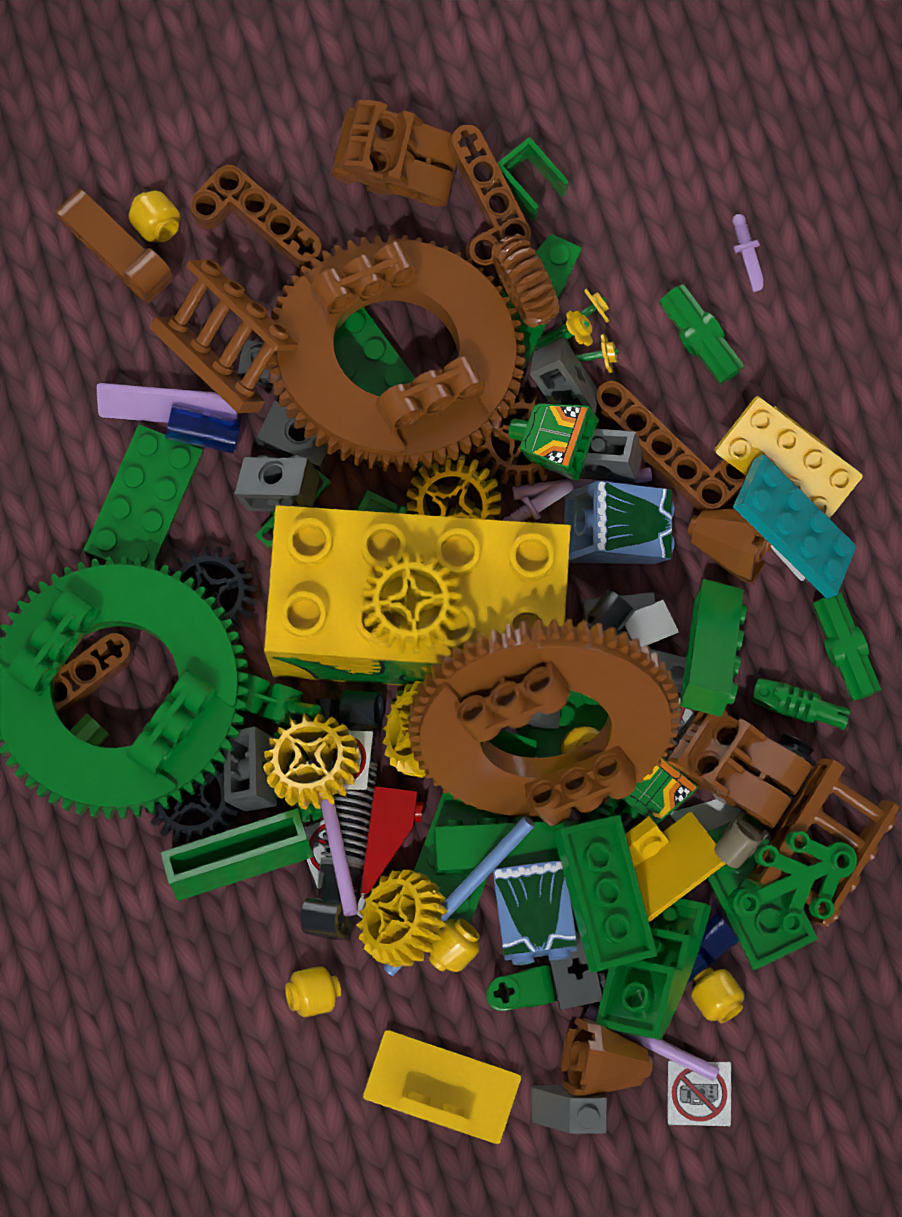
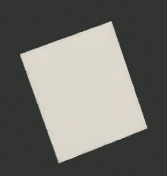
(651, 624)

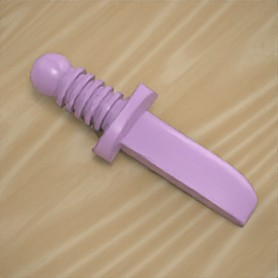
(748, 252)
(534, 506)

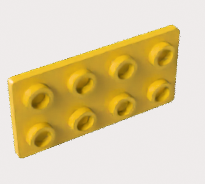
(791, 448)
(671, 860)
(442, 1087)

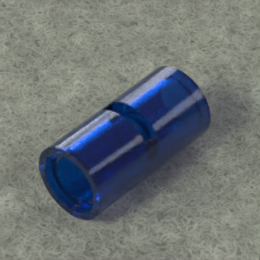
(202, 430)
(716, 941)

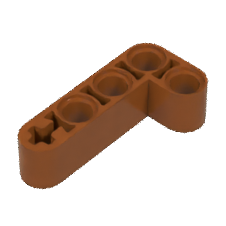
(483, 191)
(261, 222)
(138, 268)
(69, 674)

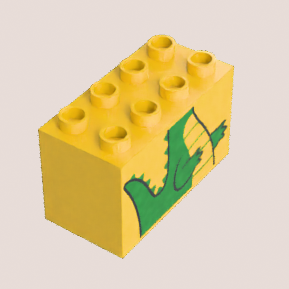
(322, 564)

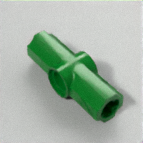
(701, 334)
(846, 647)

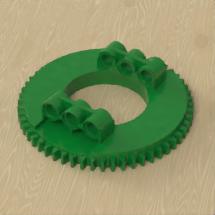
(185, 729)

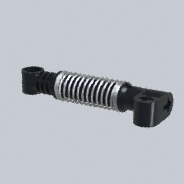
(325, 915)

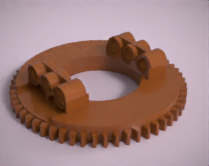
(412, 419)
(529, 673)

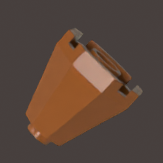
(730, 542)
(601, 1060)

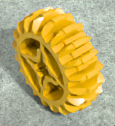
(440, 493)
(428, 601)
(397, 733)
(295, 783)
(400, 940)

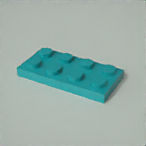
(795, 526)

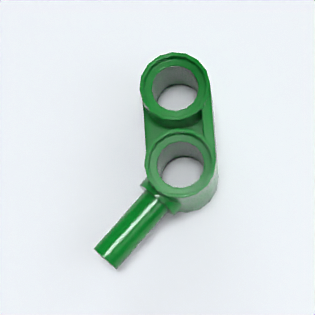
(276, 702)

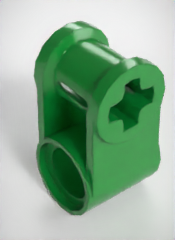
(528, 989)

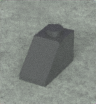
(567, 1112)

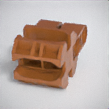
(409, 157)
(733, 777)

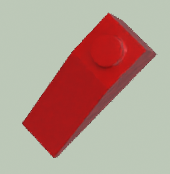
(389, 828)

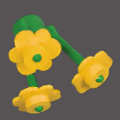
(581, 328)

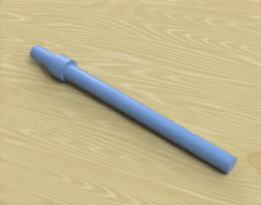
(481, 872)

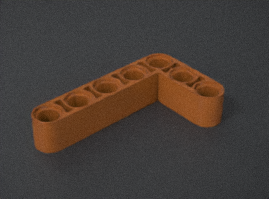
(678, 456)

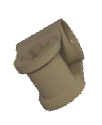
(739, 841)

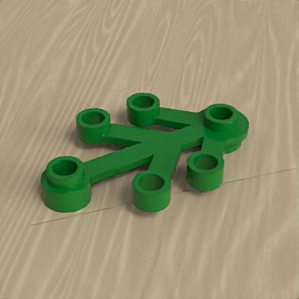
(799, 880)

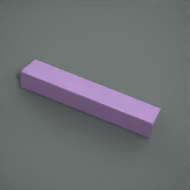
(155, 403)

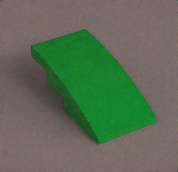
(646, 993)

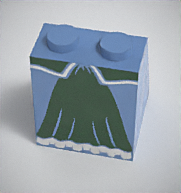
(619, 524)
(534, 912)

